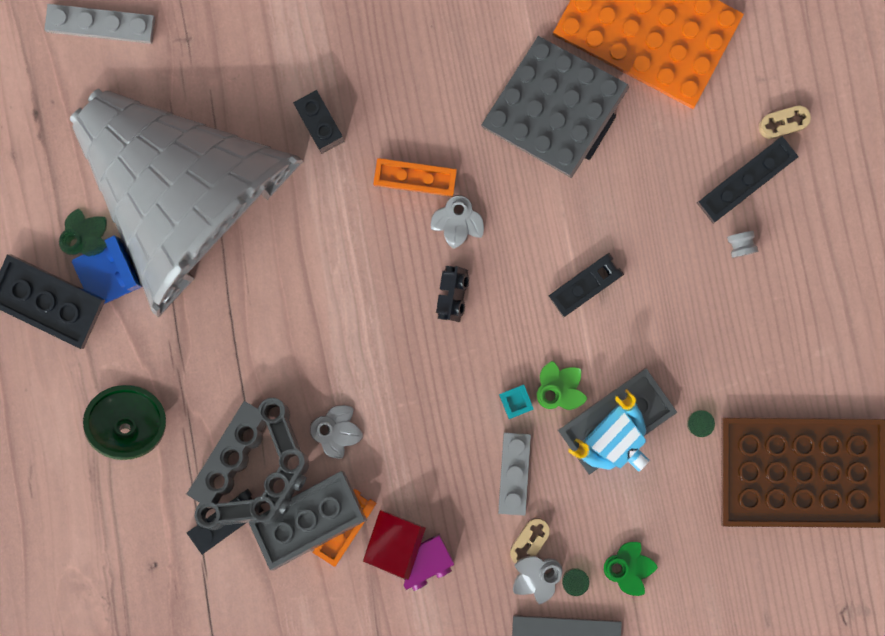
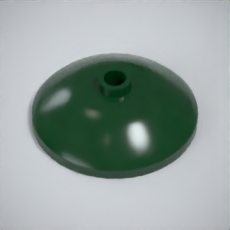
(124, 409)

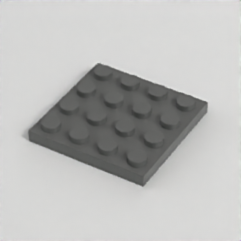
(555, 106)

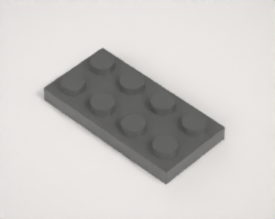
(649, 399)
(311, 521)

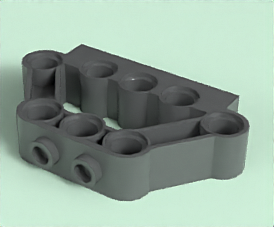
(218, 464)

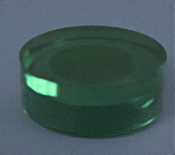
(700, 423)
(575, 582)

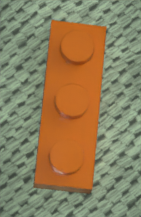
(415, 177)

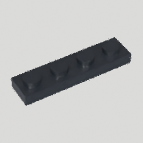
(747, 179)

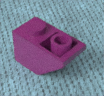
(431, 560)

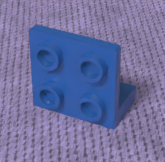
(107, 273)

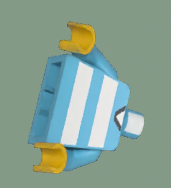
(616, 438)

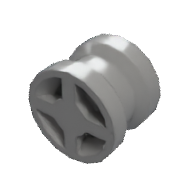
(742, 244)

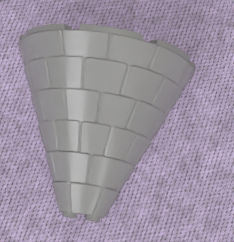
(171, 185)

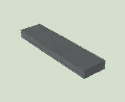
(563, 626)

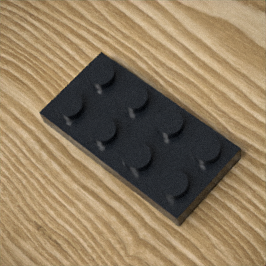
(48, 301)

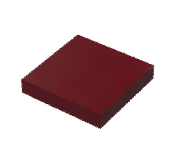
(394, 544)

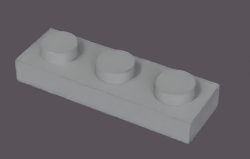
(514, 474)

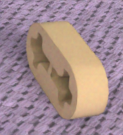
(782, 116)
(524, 536)

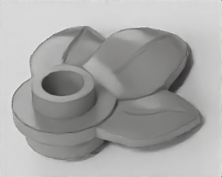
(456, 225)
(340, 431)
(533, 577)

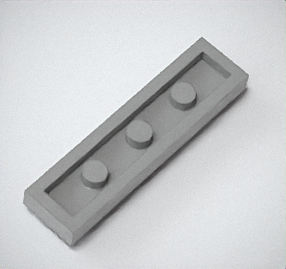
(99, 23)

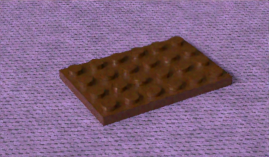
(802, 472)

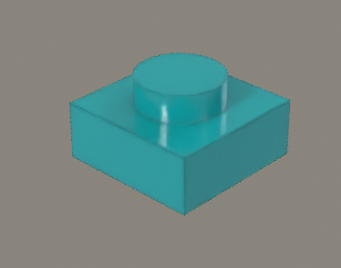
(516, 401)

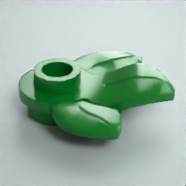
(633, 568)

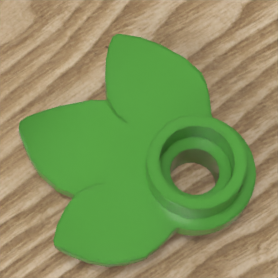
(563, 385)

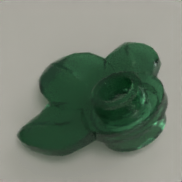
(86, 231)

